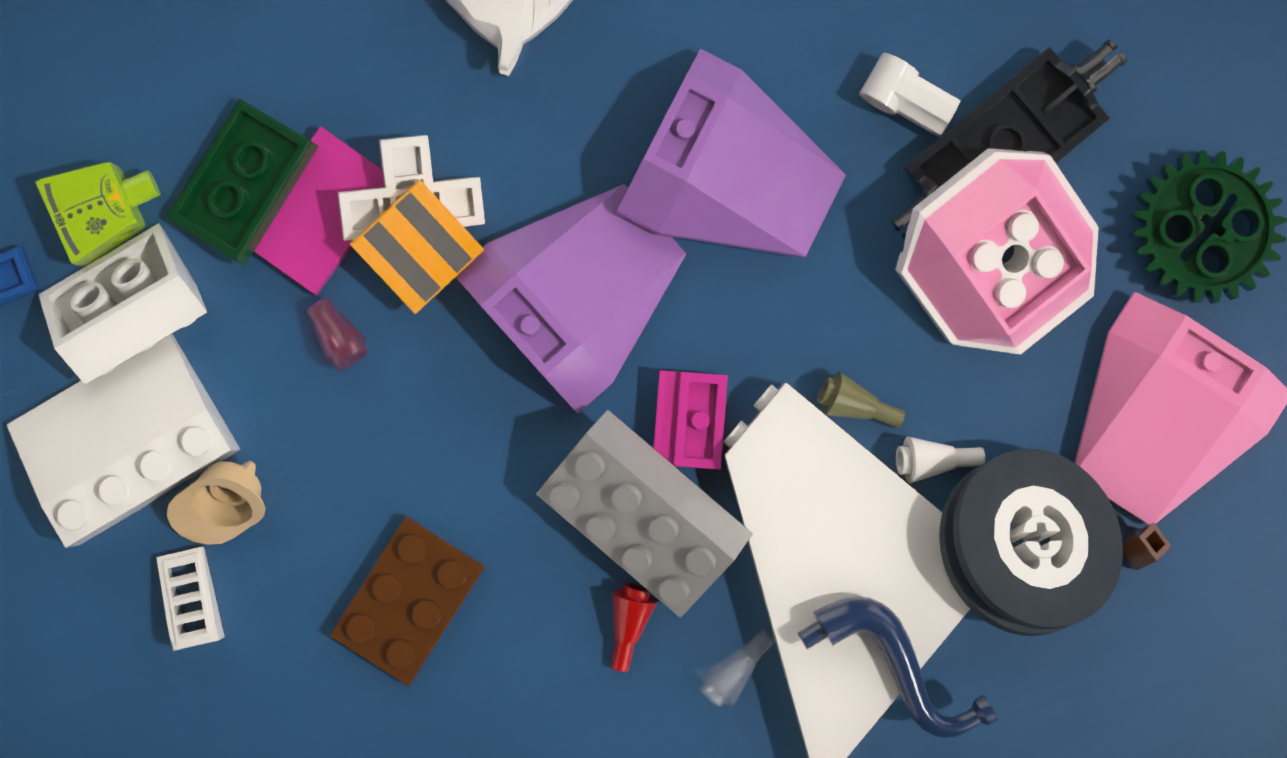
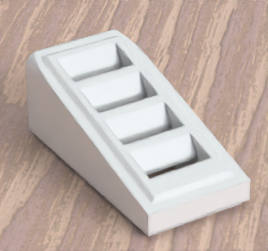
(172, 601)

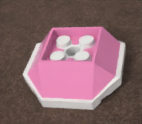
(959, 243)

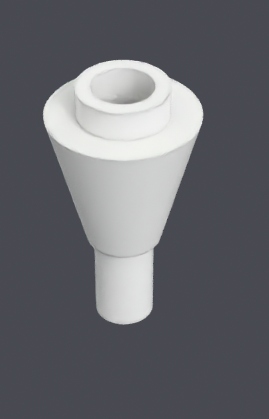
(924, 459)

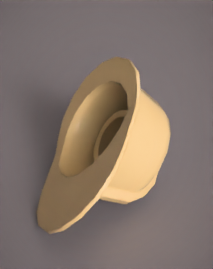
(218, 504)

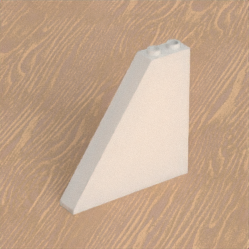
(828, 530)

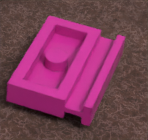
(690, 418)

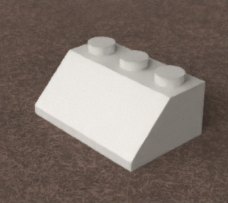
(121, 304)

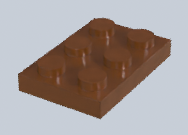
(407, 600)

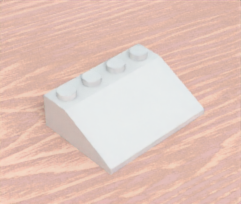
(120, 441)

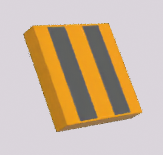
(416, 246)

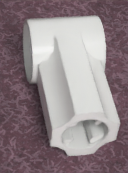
(898, 89)

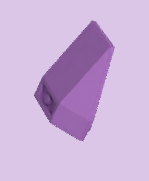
(731, 168)
(575, 291)

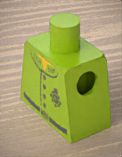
(96, 208)

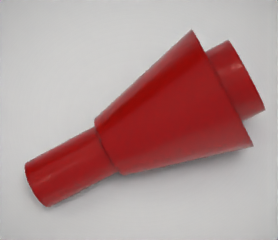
(630, 615)

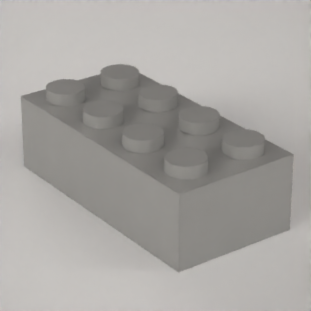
(644, 514)

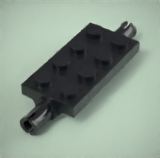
(1038, 110)

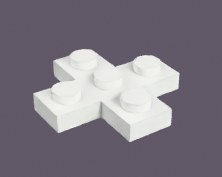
(403, 163)

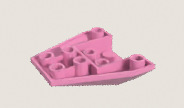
(1170, 409)

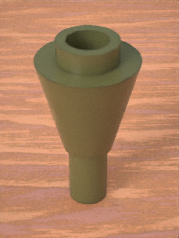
(846, 398)

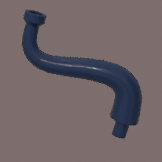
(872, 617)

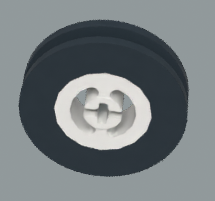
(1020, 585)

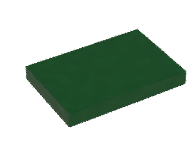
(242, 182)

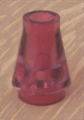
(337, 336)

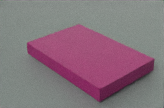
(307, 230)

